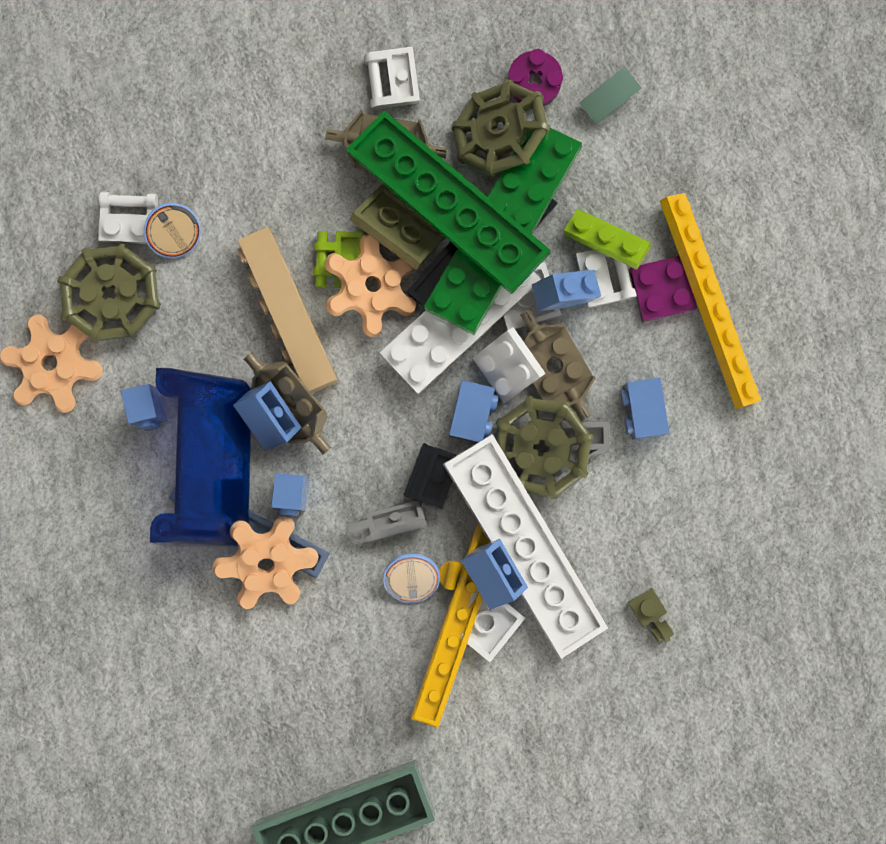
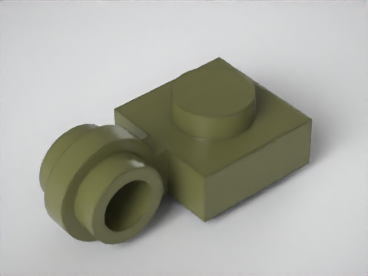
(648, 609)

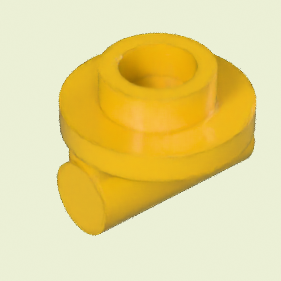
(449, 574)

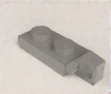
(387, 522)

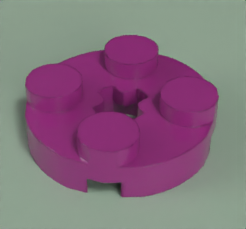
(538, 63)

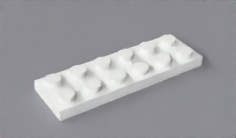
(434, 344)

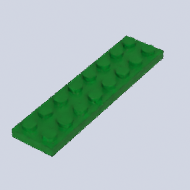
(524, 194)
(448, 202)

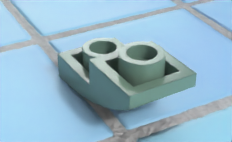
(610, 95)

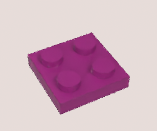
(662, 289)

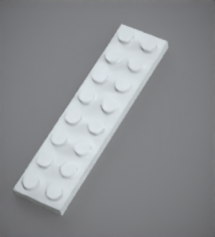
(510, 515)

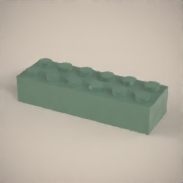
(355, 813)

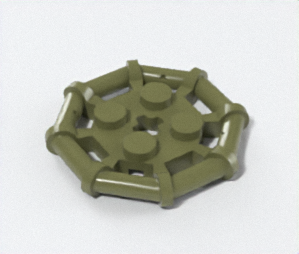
(509, 137)
(106, 277)
(555, 438)

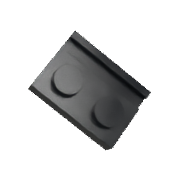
(429, 478)

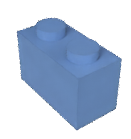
(566, 290)
(144, 407)
(645, 408)
(472, 412)
(267, 416)
(290, 493)
(494, 574)

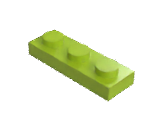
(607, 239)

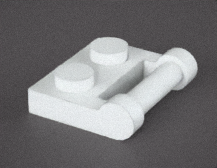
(401, 78)
(123, 227)
(596, 261)

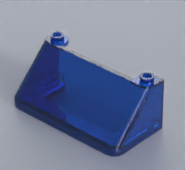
(210, 461)

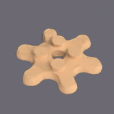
(357, 297)
(59, 381)
(272, 546)

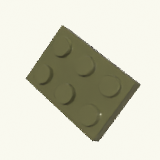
(397, 227)

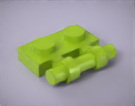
(345, 244)

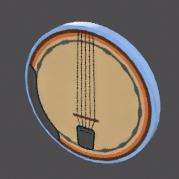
(172, 230)
(411, 578)

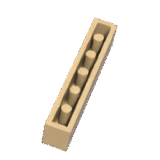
(287, 310)

